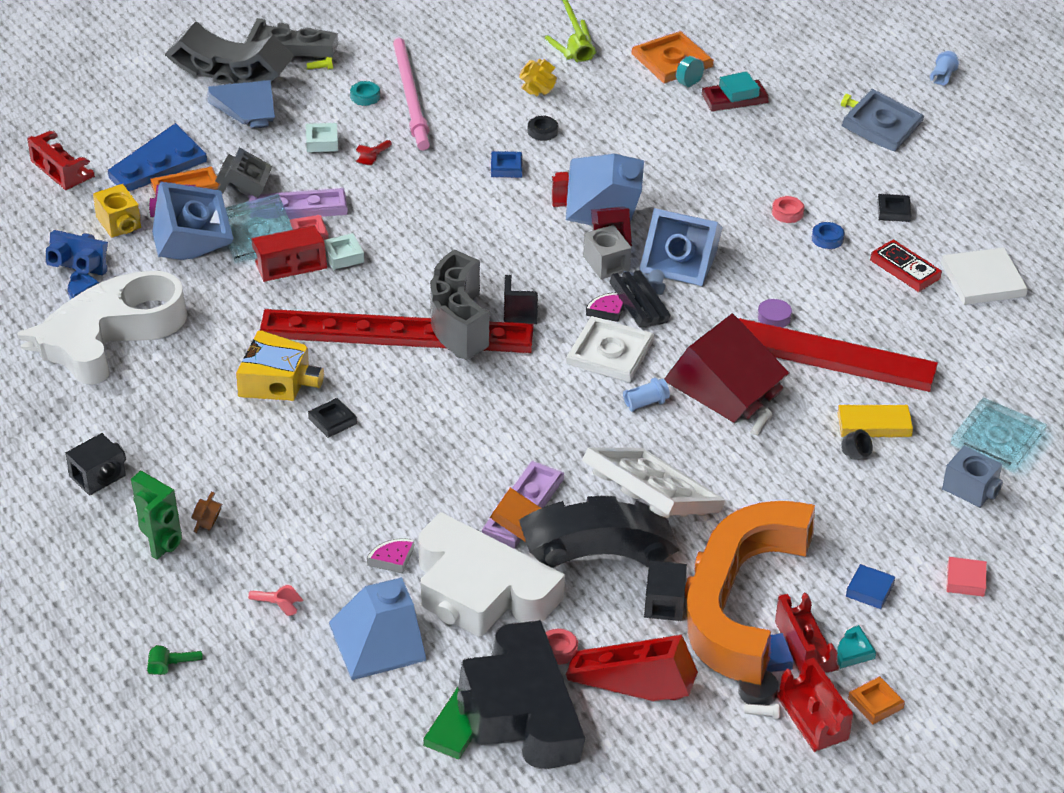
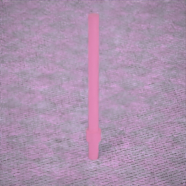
(418, 124)

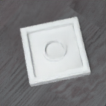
(984, 276)
(610, 349)

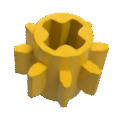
(538, 77)

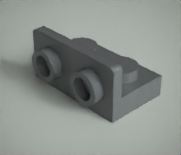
(245, 172)

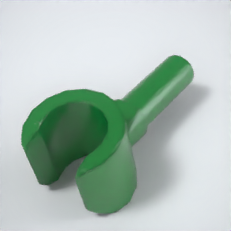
(160, 658)

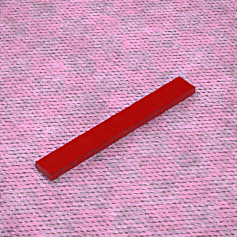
(383, 330)

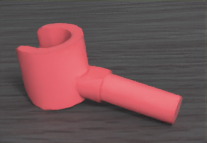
(283, 598)

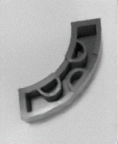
(228, 61)
(454, 315)

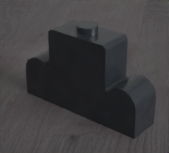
(521, 697)

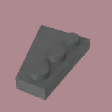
(301, 42)

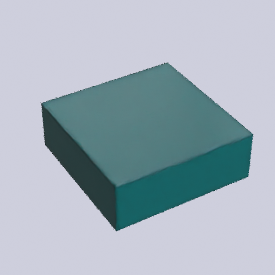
(739, 86)

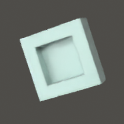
(321, 137)
(343, 251)

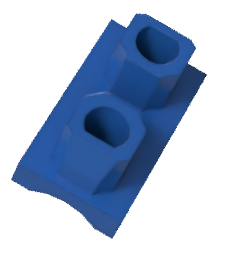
(77, 252)

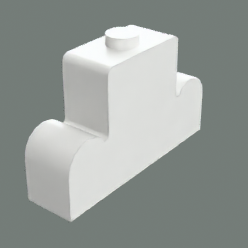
(479, 578)

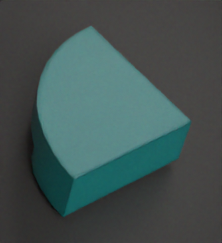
(854, 648)

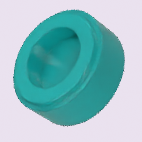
(689, 71)
(365, 93)

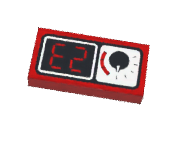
(906, 265)

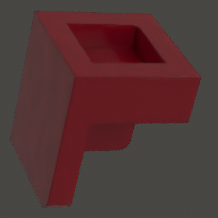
(613, 216)

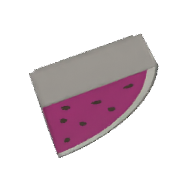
(391, 555)

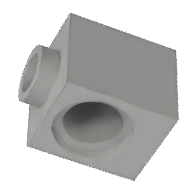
(607, 251)

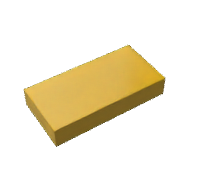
(876, 420)

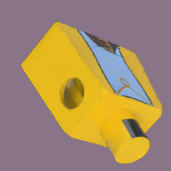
(276, 369)

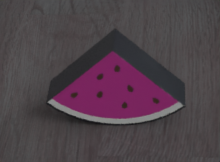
(605, 307)

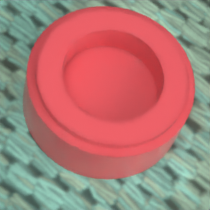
(788, 209)
(563, 644)

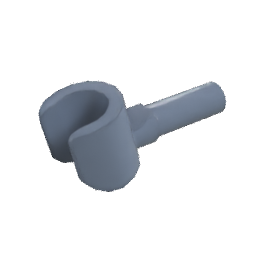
(655, 279)

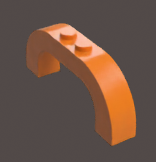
(759, 528)

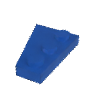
(161, 156)

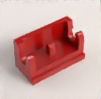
(57, 162)
(289, 253)
(804, 634)
(815, 706)

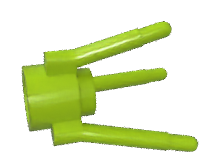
(579, 43)

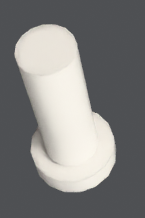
(764, 415)
(763, 710)

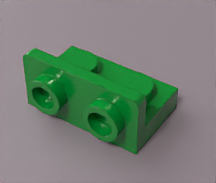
(156, 513)

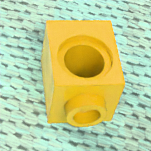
(117, 210)

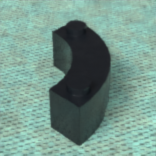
(597, 528)

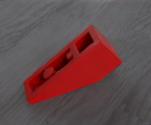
(640, 669)

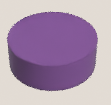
(774, 312)

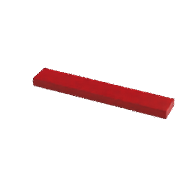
(845, 356)

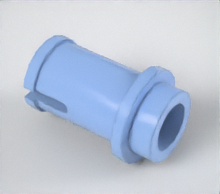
(945, 64)
(647, 394)

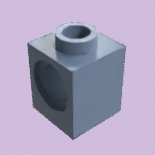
(973, 477)

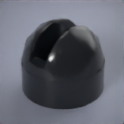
(857, 444)

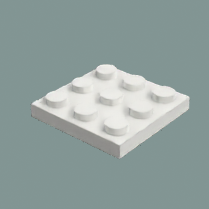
(654, 481)

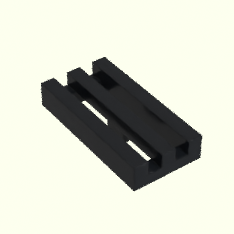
(644, 298)

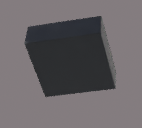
(894, 207)
(332, 417)

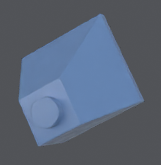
(244, 102)
(603, 183)
(189, 221)
(681, 246)
(378, 630)

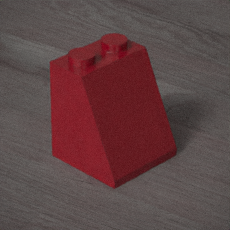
(728, 371)

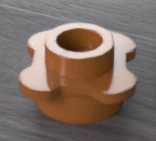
(206, 513)

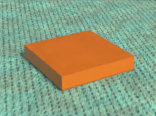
(665, 54)

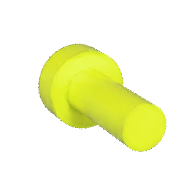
(320, 64)
(848, 101)

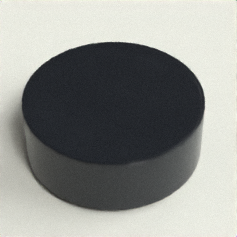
(542, 128)
(759, 694)

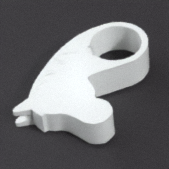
(106, 313)

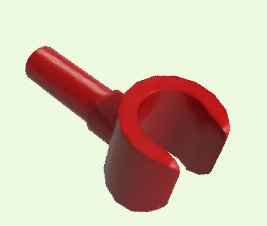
(369, 154)

